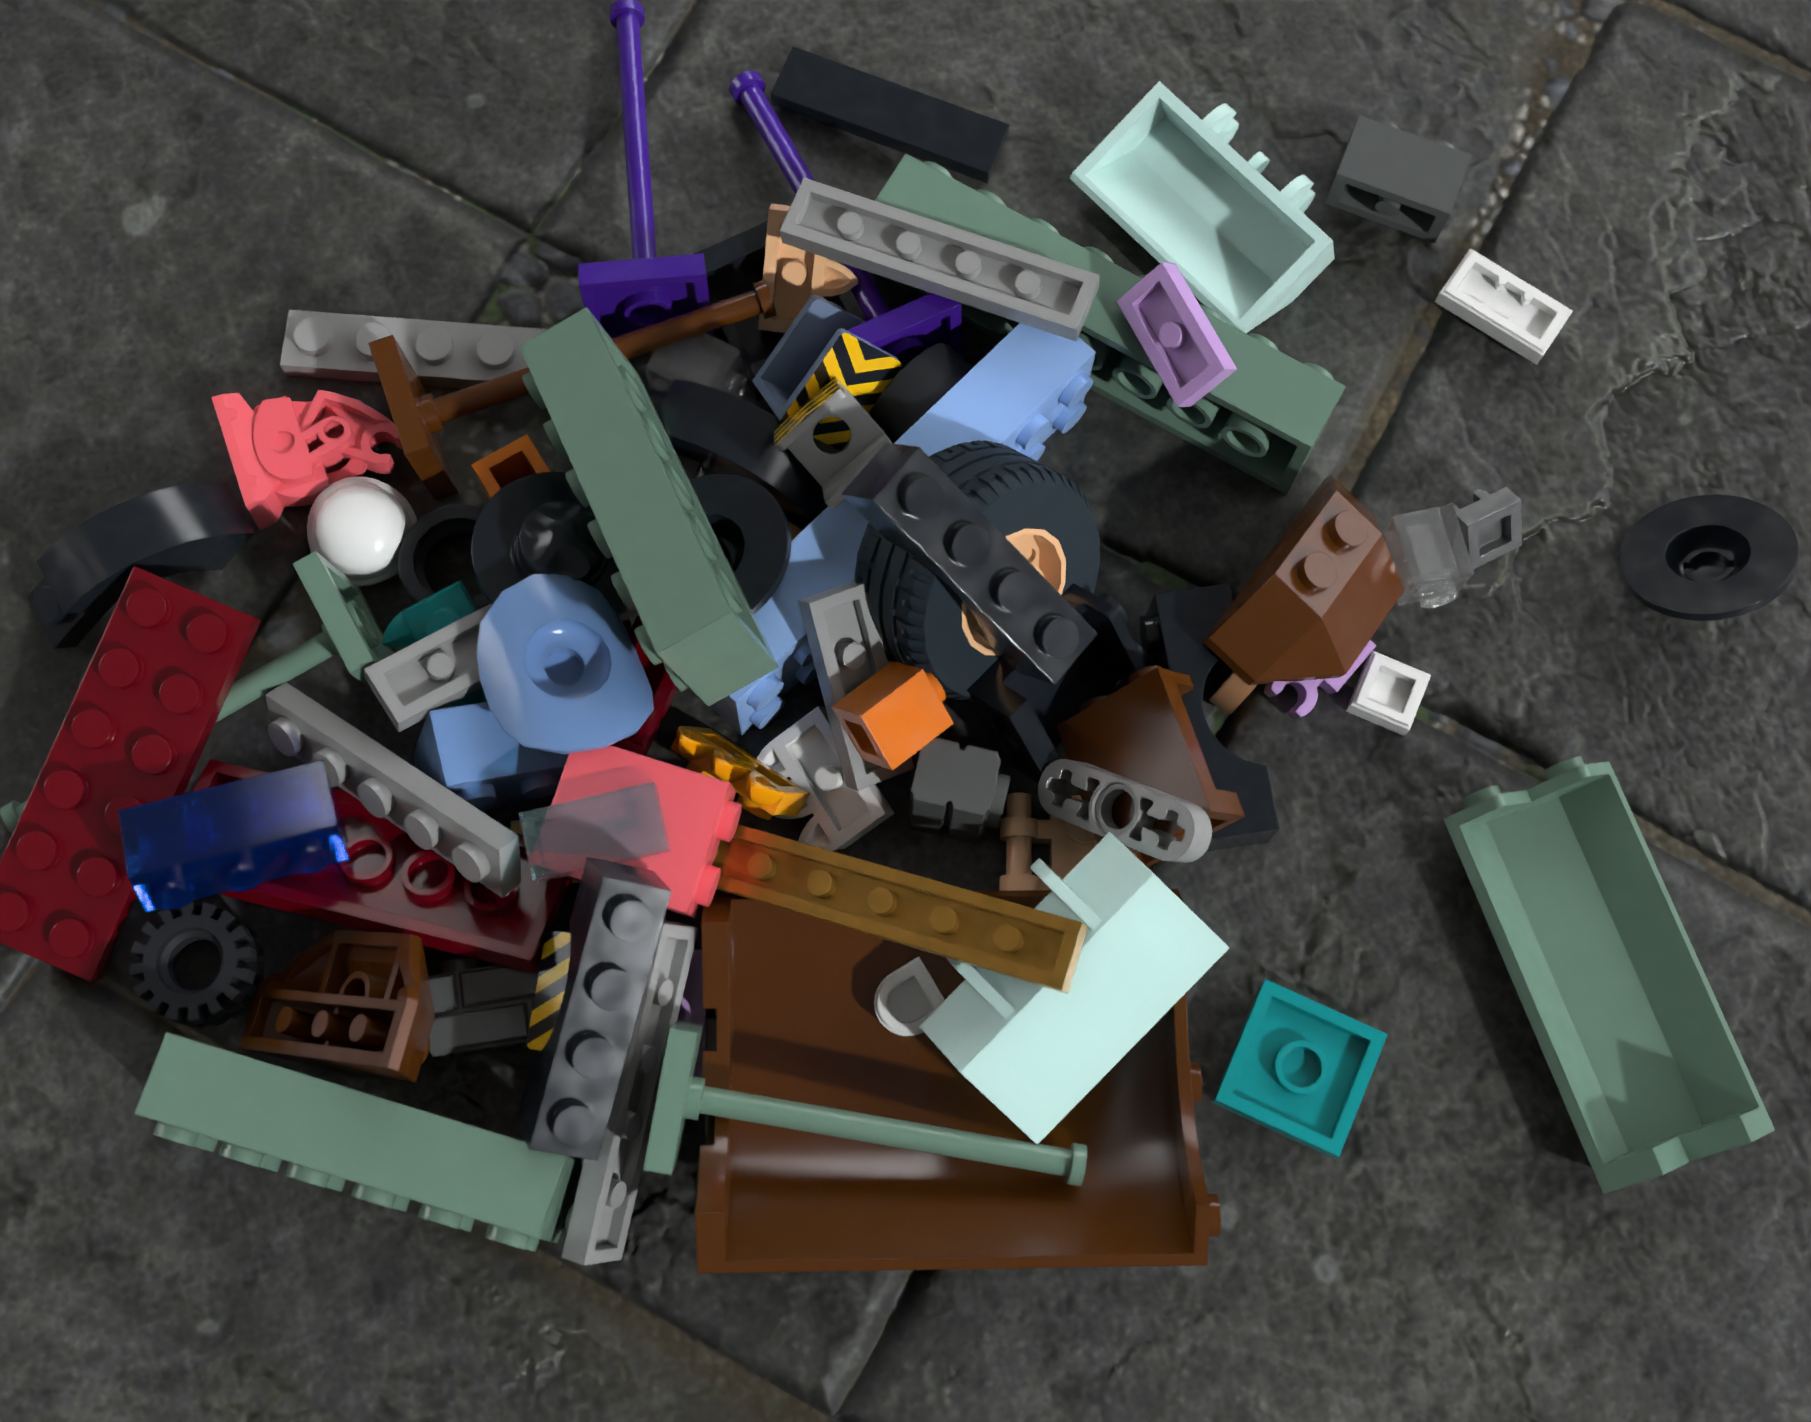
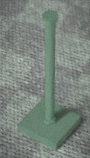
(347, 631)
(686, 1096)

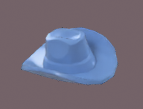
(561, 667)

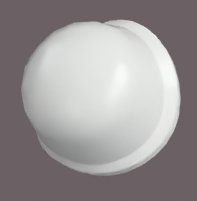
(360, 528)

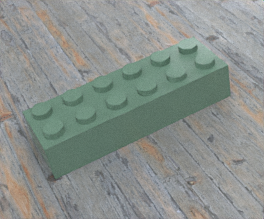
(644, 511)
(350, 1135)

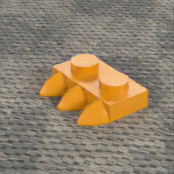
(760, 787)

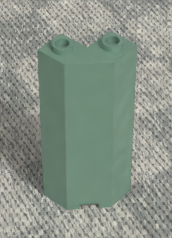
(1607, 974)

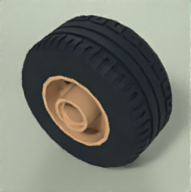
(1031, 506)

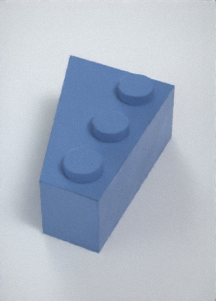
(482, 763)

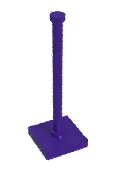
(647, 287)
(898, 331)

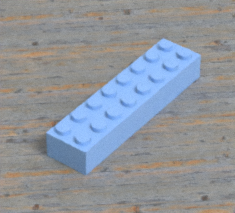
(1009, 398)

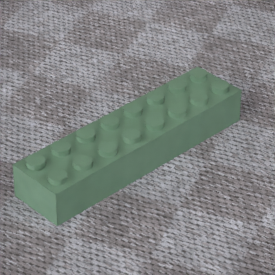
(1255, 419)

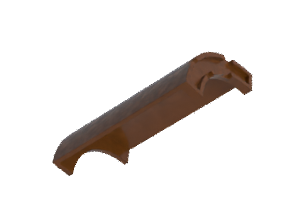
(805, 1030)

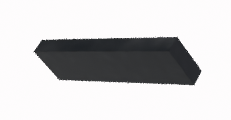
(889, 114)

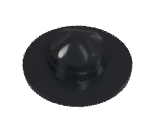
(538, 529)
(749, 530)
(1709, 557)

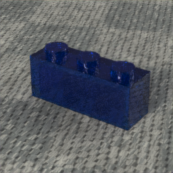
(232, 836)

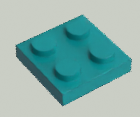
(1299, 1068)

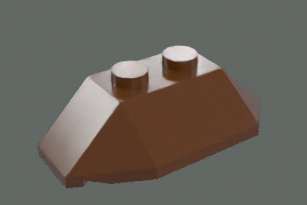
(1312, 595)
(348, 1007)

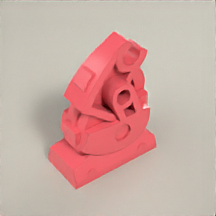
(296, 448)

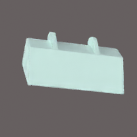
(1207, 208)
(1046, 1048)

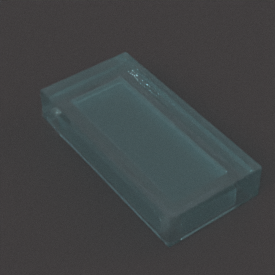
(602, 826)

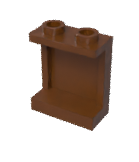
(1149, 739)

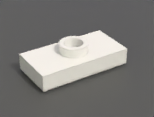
(1503, 306)

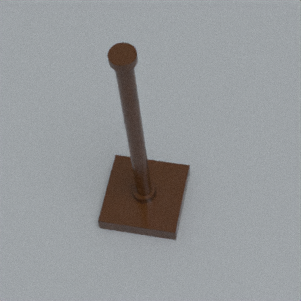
(421, 416)

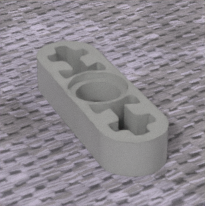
(1148, 804)

